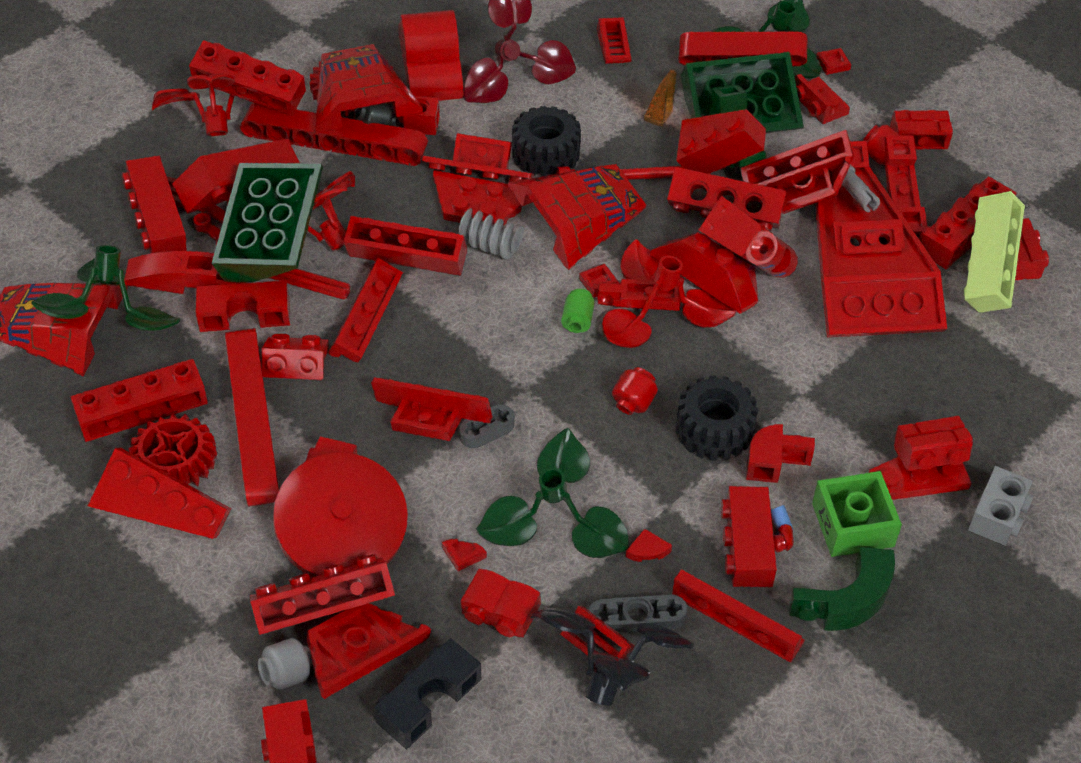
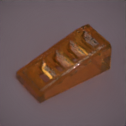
(662, 101)

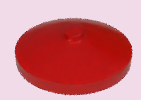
(339, 512)

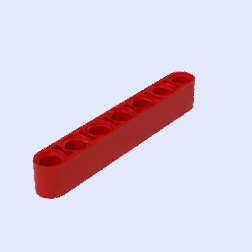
(356, 137)
(252, 417)

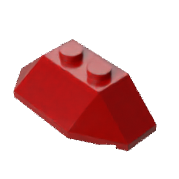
(806, 172)
(714, 269)

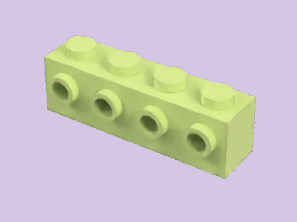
(994, 252)

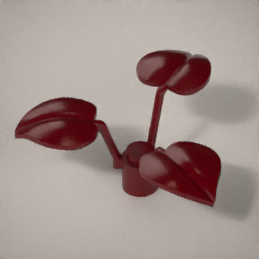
(485, 80)

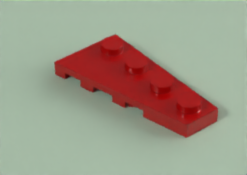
(151, 495)

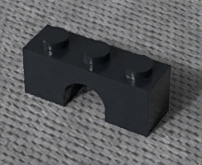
(447, 671)

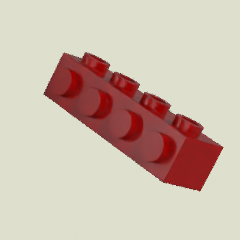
(254, 79)
(154, 205)
(954, 229)
(406, 245)
(139, 400)
(321, 595)

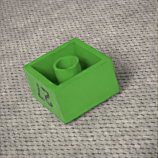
(856, 513)

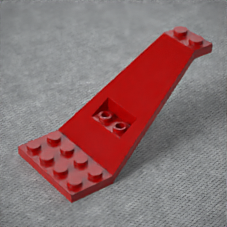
(875, 284)

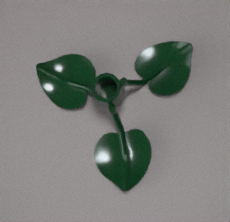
(788, 16)
(102, 270)
(561, 461)

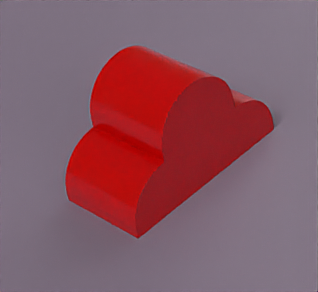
(431, 54)

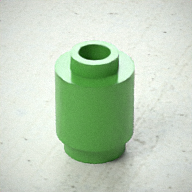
(578, 311)

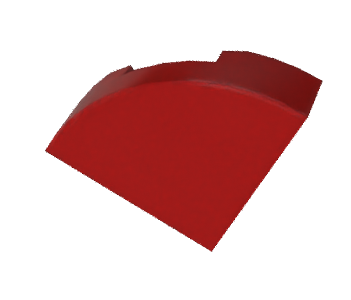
(648, 547)
(463, 553)

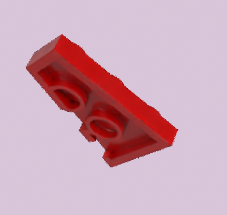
(922, 482)

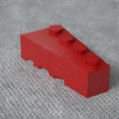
(213, 175)

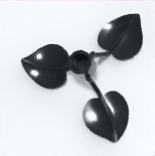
(611, 670)

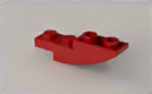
(173, 271)

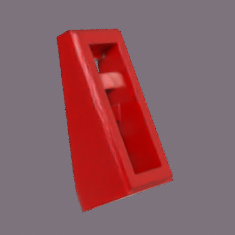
(610, 26)

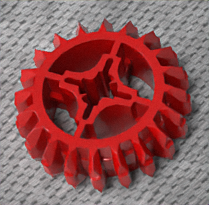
(173, 446)

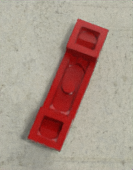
(902, 180)

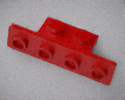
(480, 154)
(428, 409)

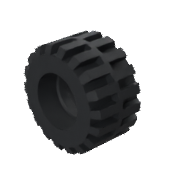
(545, 140)
(716, 436)

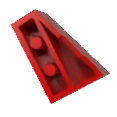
(719, 140)
(288, 733)

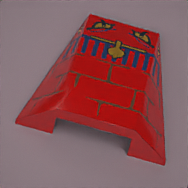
(358, 80)
(581, 207)
(57, 339)

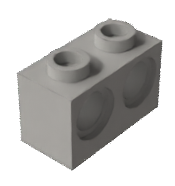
(1000, 506)

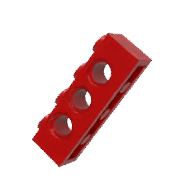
(687, 181)

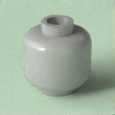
(285, 664)

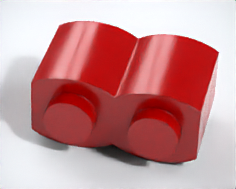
(500, 603)

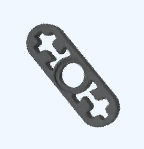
(645, 603)

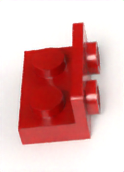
(820, 99)

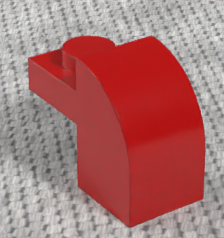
(772, 448)

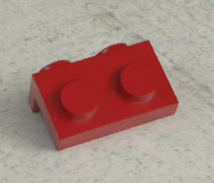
(294, 357)

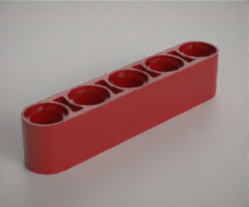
(727, 45)

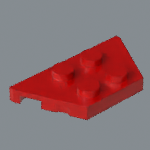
(460, 193)
(358, 644)

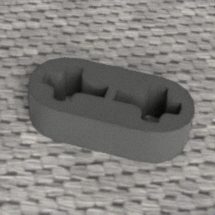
(487, 431)

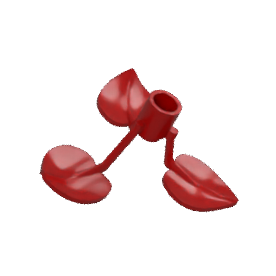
(215, 117)
(332, 229)
(700, 307)

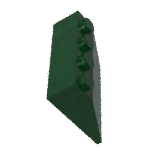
(765, 79)
(266, 220)

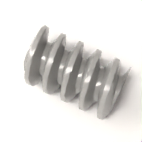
(490, 236)

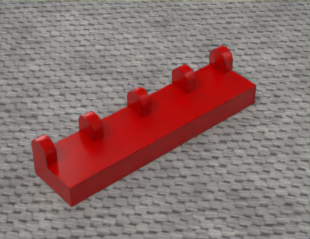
(366, 311)
(737, 616)

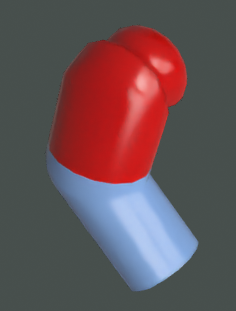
(784, 538)

